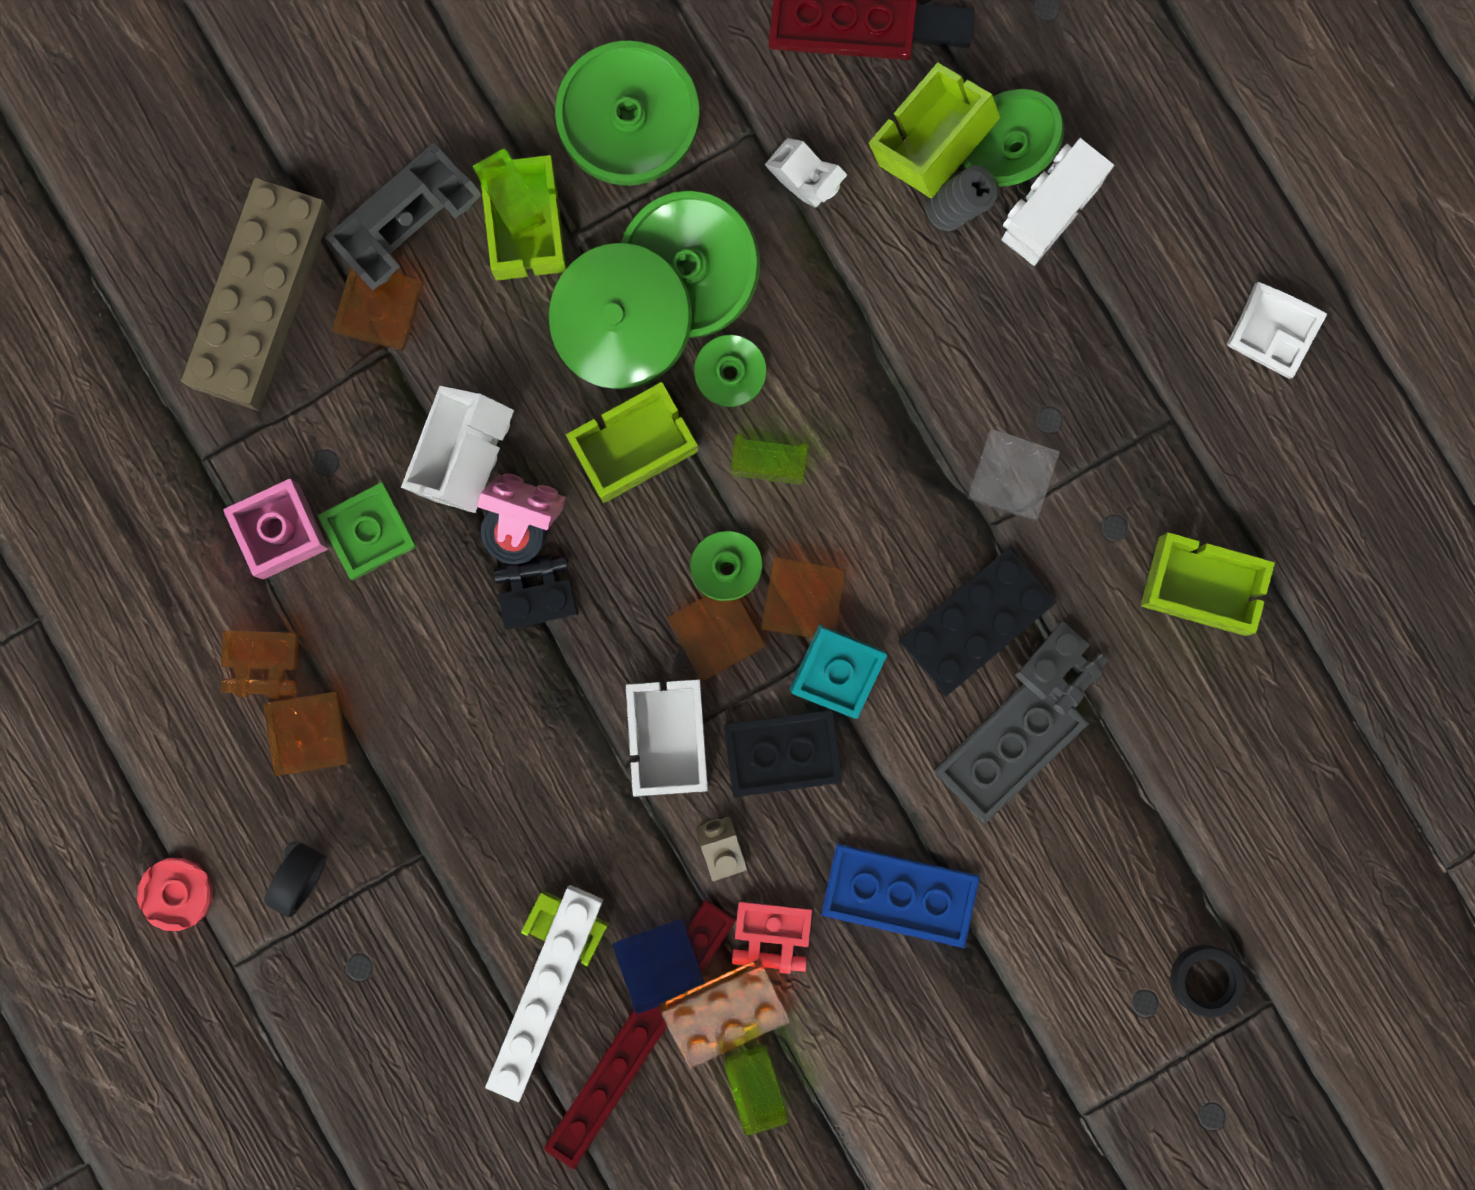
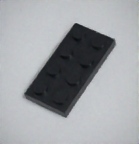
(977, 622)

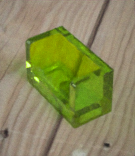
(509, 194)
(768, 460)
(755, 1090)

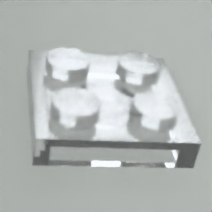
(1013, 475)

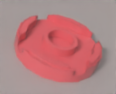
(175, 894)

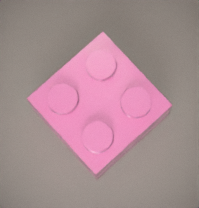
(275, 529)

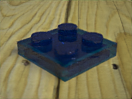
(658, 965)

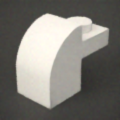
(805, 173)

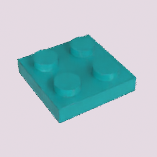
(838, 671)

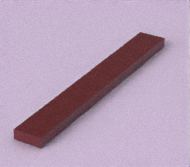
(628, 1052)

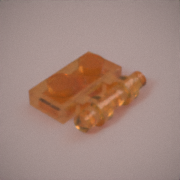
(259, 651)

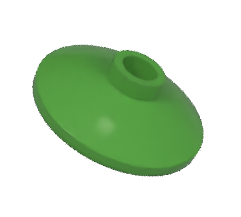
(725, 353)
(724, 550)

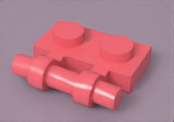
(772, 925)

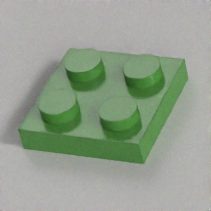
(367, 531)

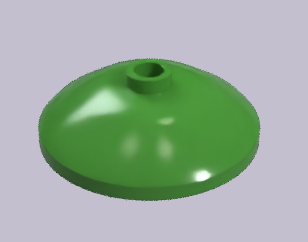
(1026, 123)

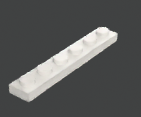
(544, 993)

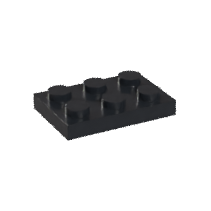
(782, 753)

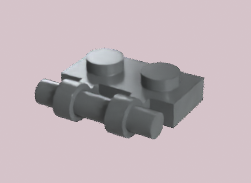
(1053, 660)

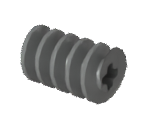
(962, 198)

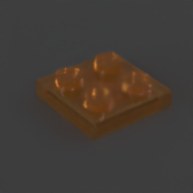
(380, 314)
(802, 597)
(715, 634)
(306, 733)

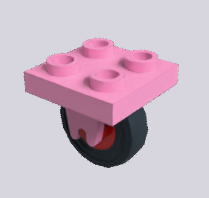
(517, 517)

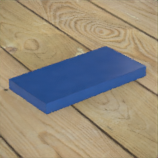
(900, 895)

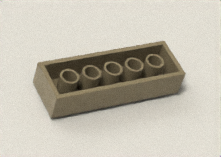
(256, 294)

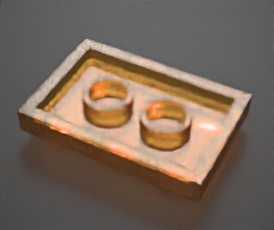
(724, 1013)

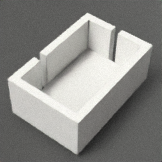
(1055, 200)
(457, 448)
(668, 737)

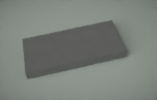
(1008, 751)

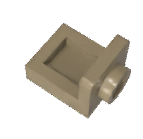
(721, 848)

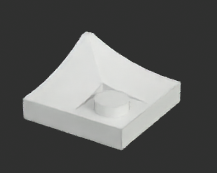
(1276, 329)

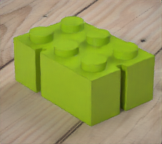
(937, 129)
(538, 249)
(635, 445)
(1207, 585)

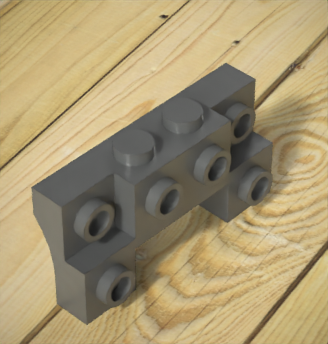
(399, 211)

